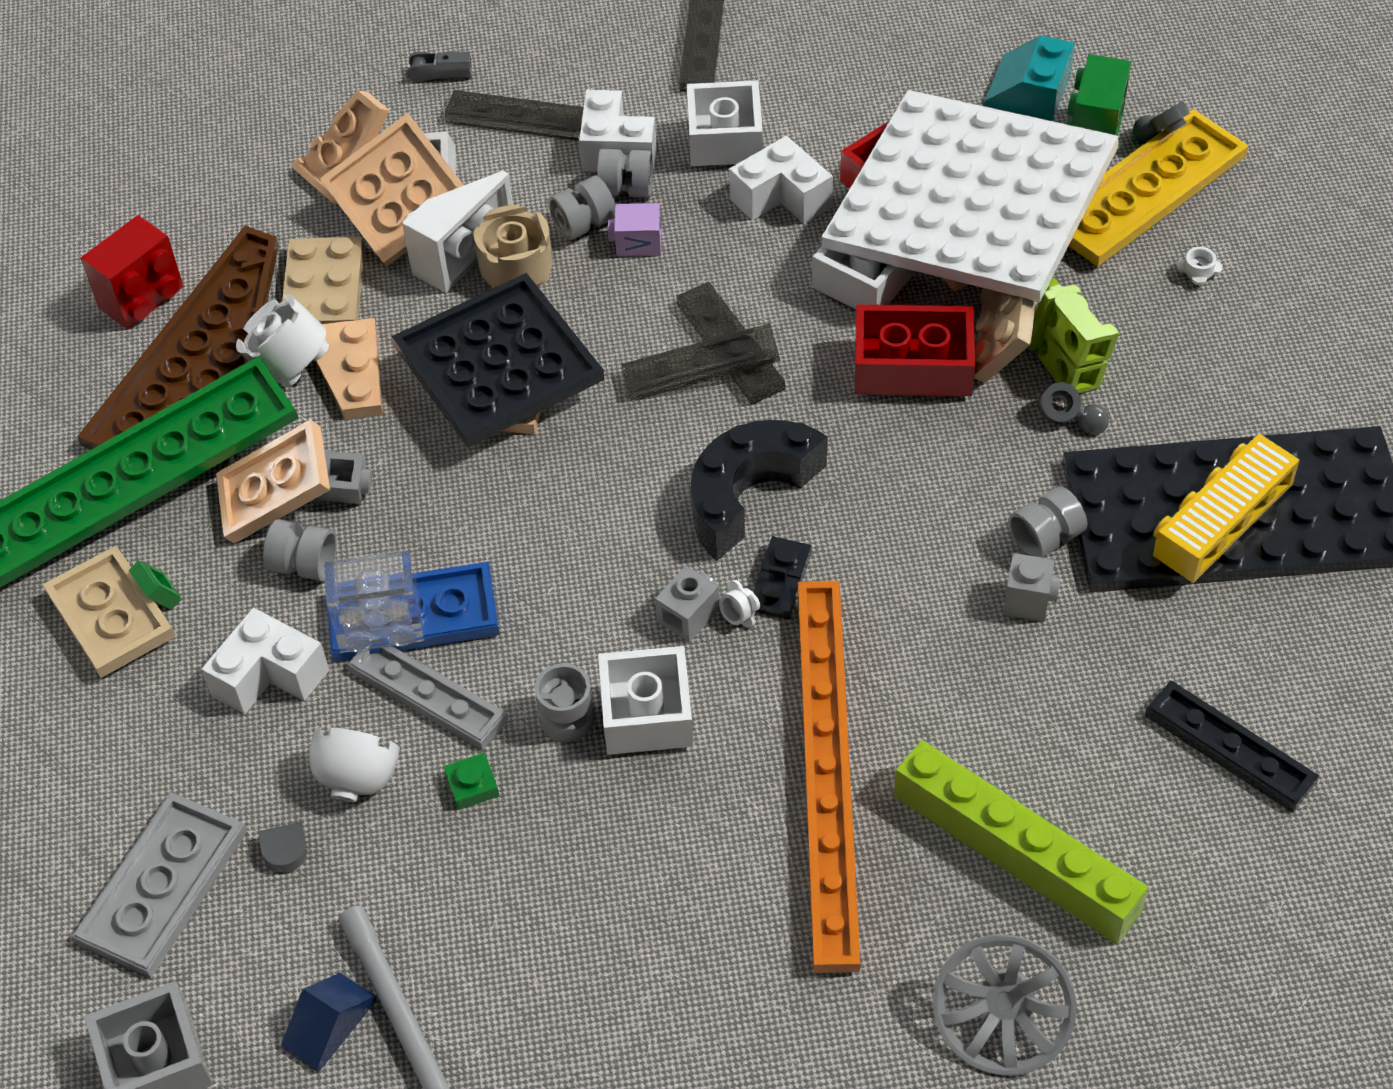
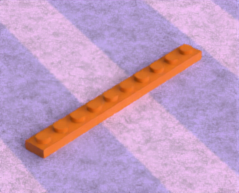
(828, 780)

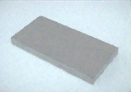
(159, 884)

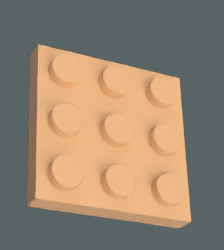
(387, 183)

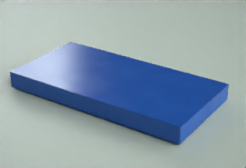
(454, 607)

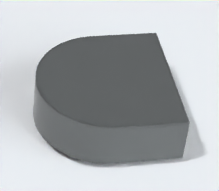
(284, 847)

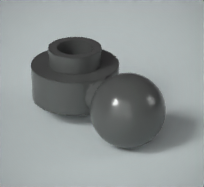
(1170, 120)
(1091, 419)

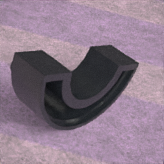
(741, 459)

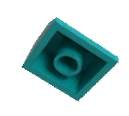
(1033, 78)

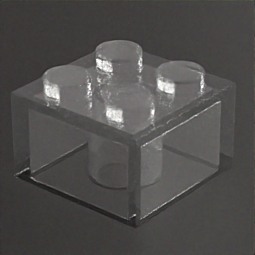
(374, 601)

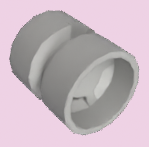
(612, 169)
(585, 206)
(1045, 525)
(293, 548)
(564, 702)

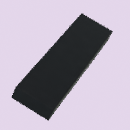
(1232, 746)

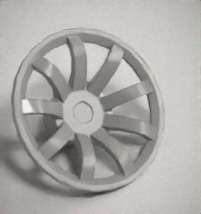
(1004, 1002)

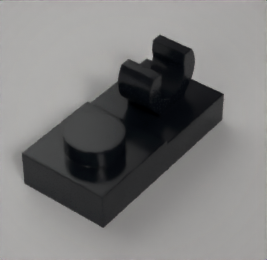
(779, 576)

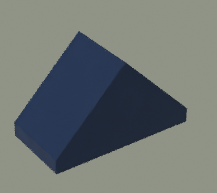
(325, 1019)

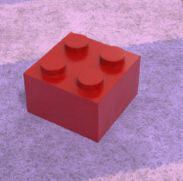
(132, 272)

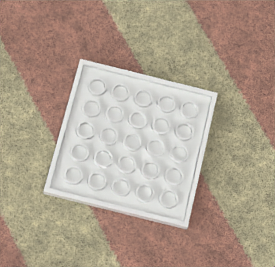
(972, 194)

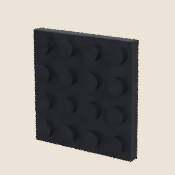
(497, 359)

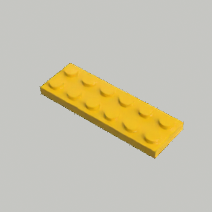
(1154, 184)

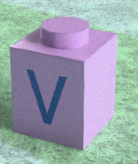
(636, 229)

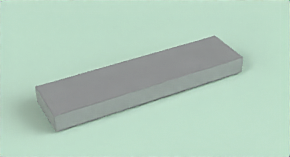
(430, 694)

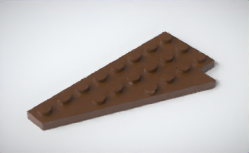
(196, 341)

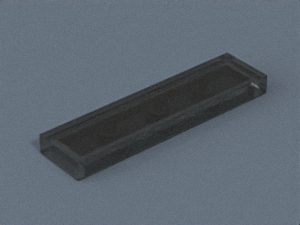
(701, 42)
(514, 115)
(714, 319)
(700, 362)

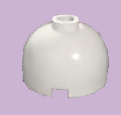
(351, 762)

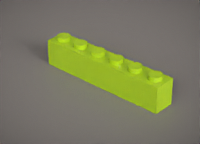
(1020, 841)

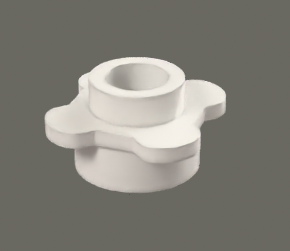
(1199, 265)
(739, 605)

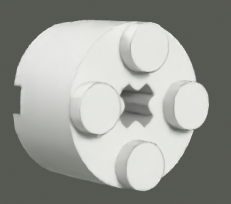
(284, 339)

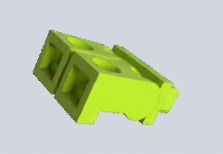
(1071, 338)

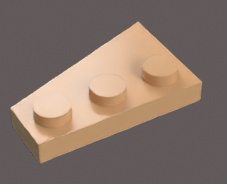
(350, 130)
(353, 367)

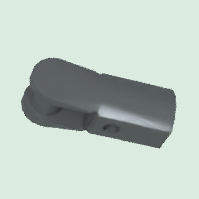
(433, 66)

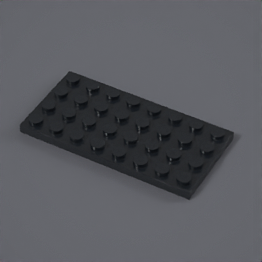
(1324, 523)

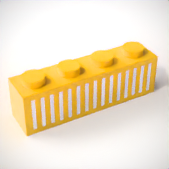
(1224, 507)

